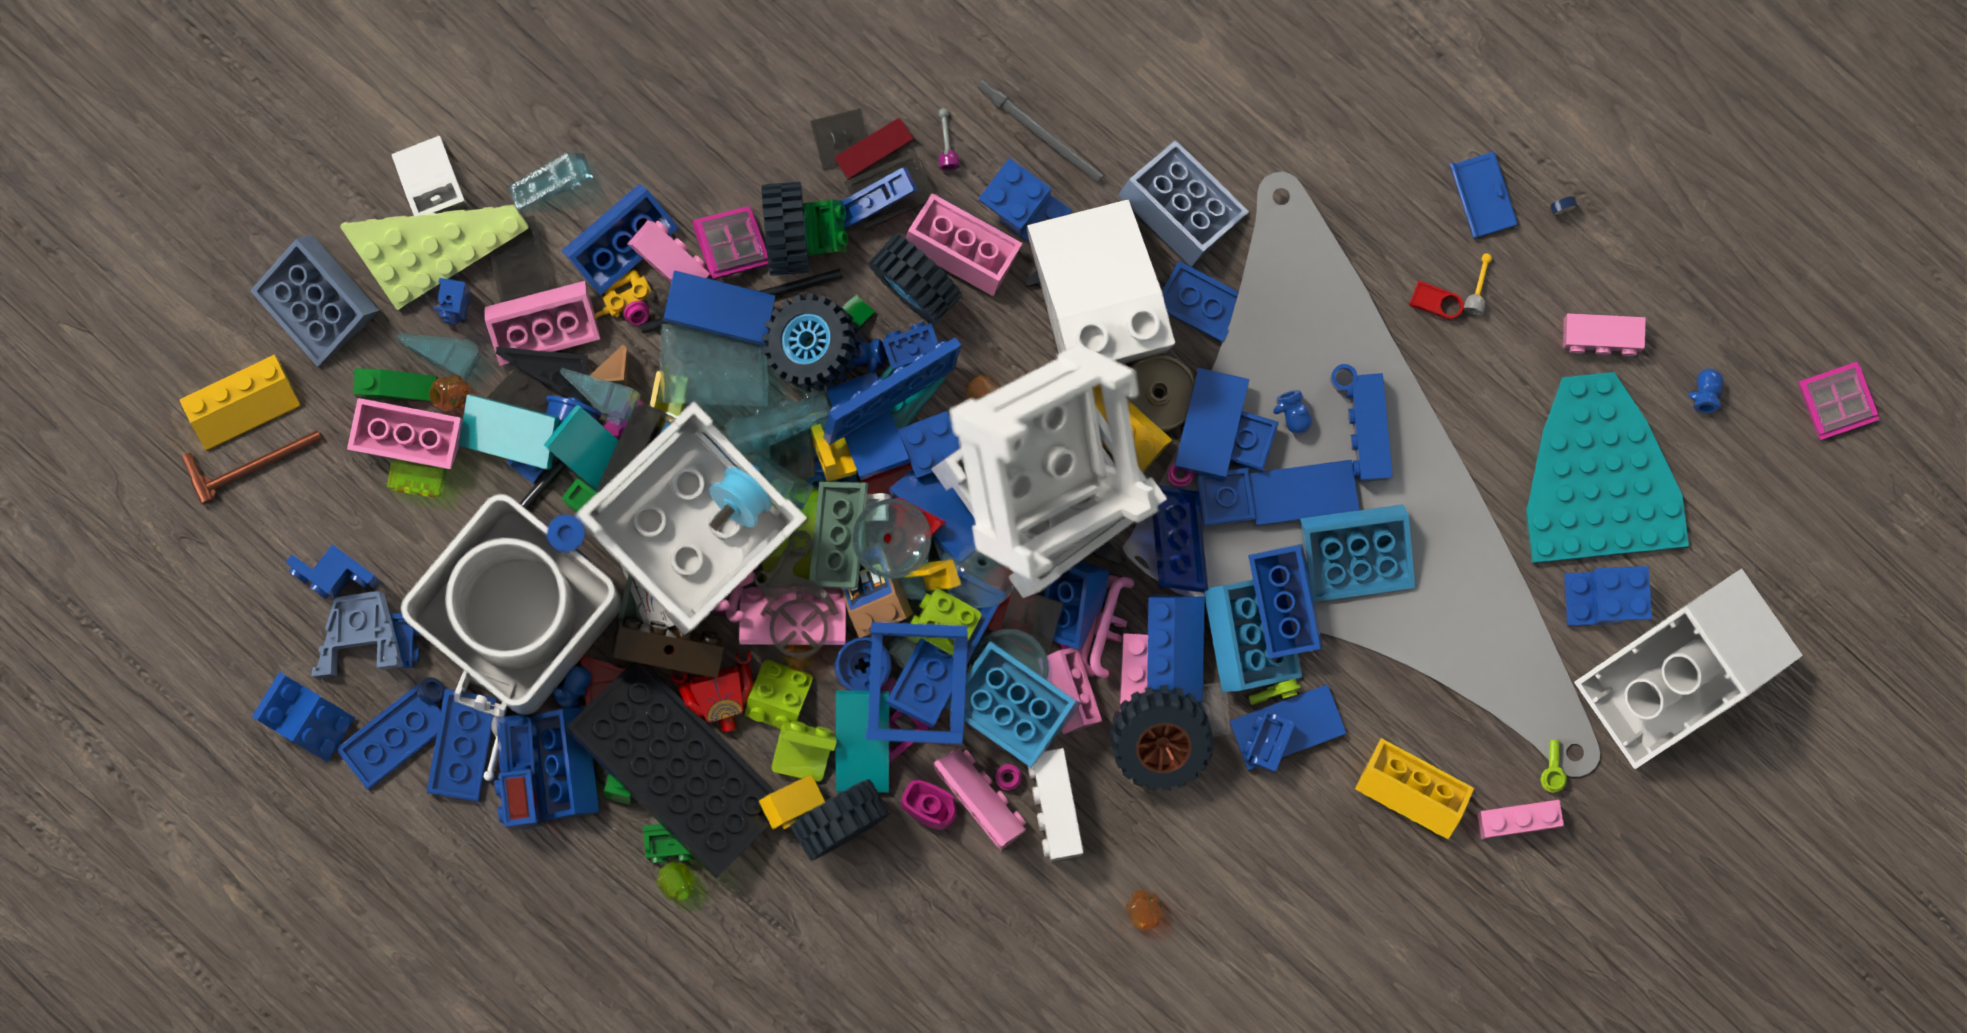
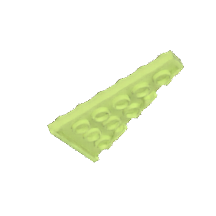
(416, 251)

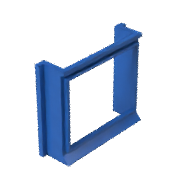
(960, 637)

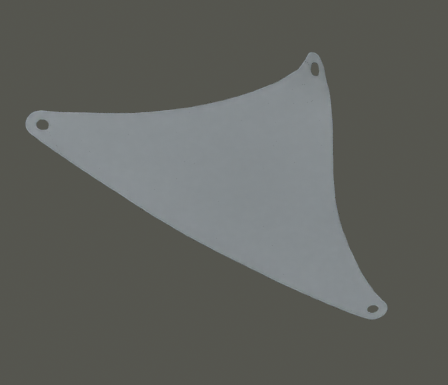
(1470, 606)

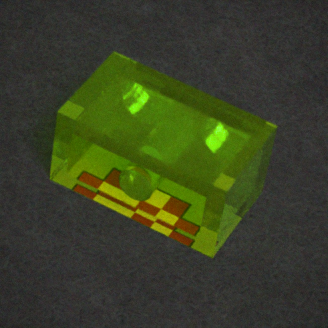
(416, 478)

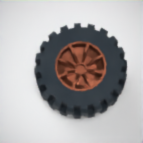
(1161, 738)

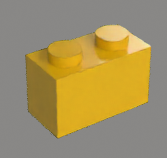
(791, 802)

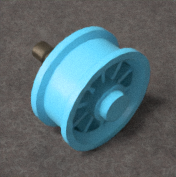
(738, 498)

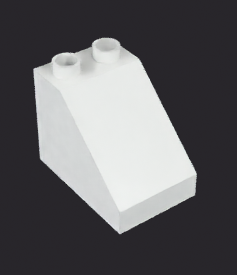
(1101, 284)
(1688, 669)

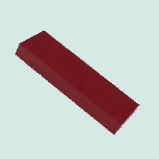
(873, 148)

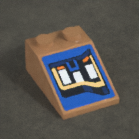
(875, 601)

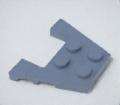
(354, 623)

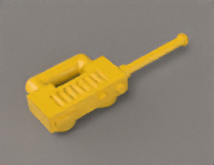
(616, 302)

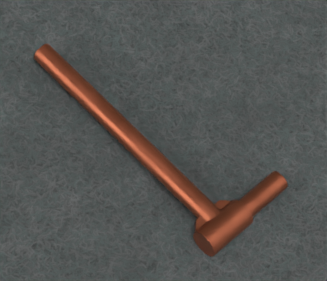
(206, 488)

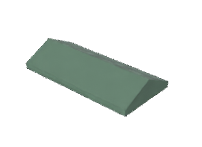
(833, 555)

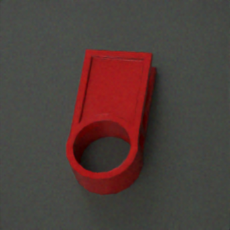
(1429, 299)

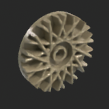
(1175, 382)

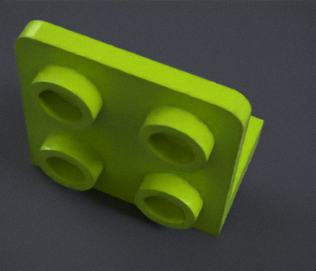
(945, 609)
(778, 694)
(803, 750)

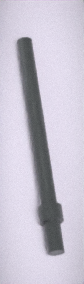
(1000, 100)

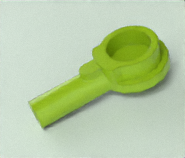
(1286, 689)
(1553, 778)

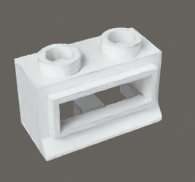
(481, 703)

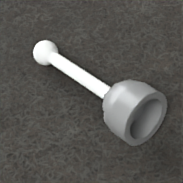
(489, 775)

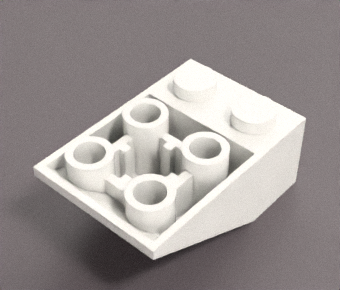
(429, 178)

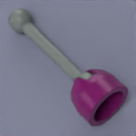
(948, 158)

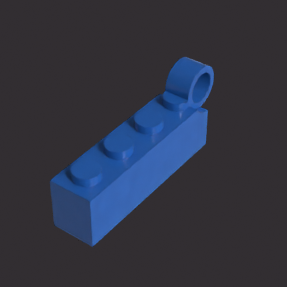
(1370, 424)

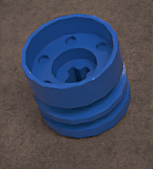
(847, 659)

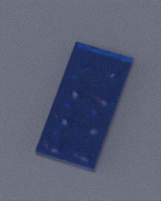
(1180, 541)

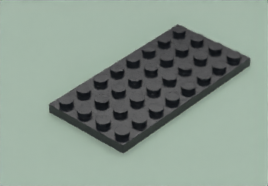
(674, 766)

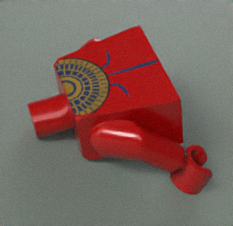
(720, 696)

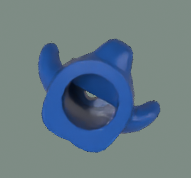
(871, 353)
(1709, 388)
(1296, 414)
(574, 686)

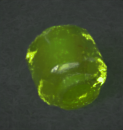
(675, 881)

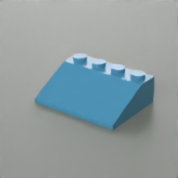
(1358, 552)
(1241, 640)
(1015, 704)

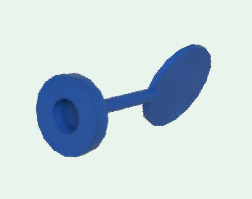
(566, 534)

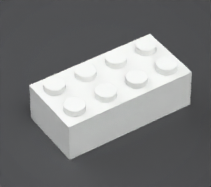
(1056, 805)

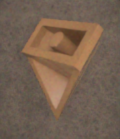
(615, 367)

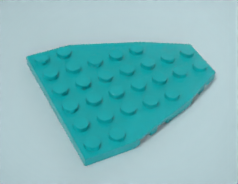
(1601, 478)

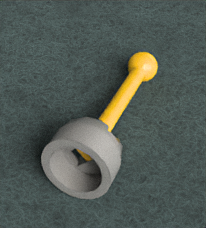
(1475, 303)

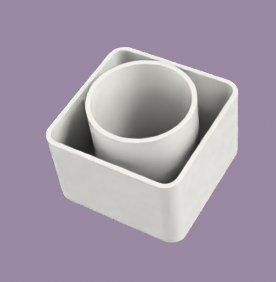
(512, 604)

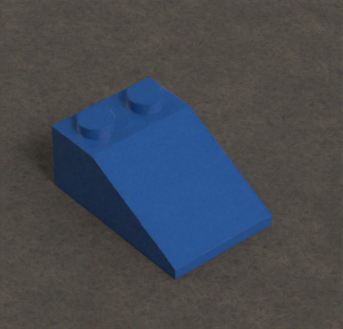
(1083, 592)

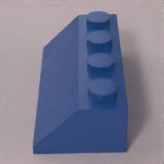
(603, 249)
(1285, 601)
(1176, 643)
(563, 768)

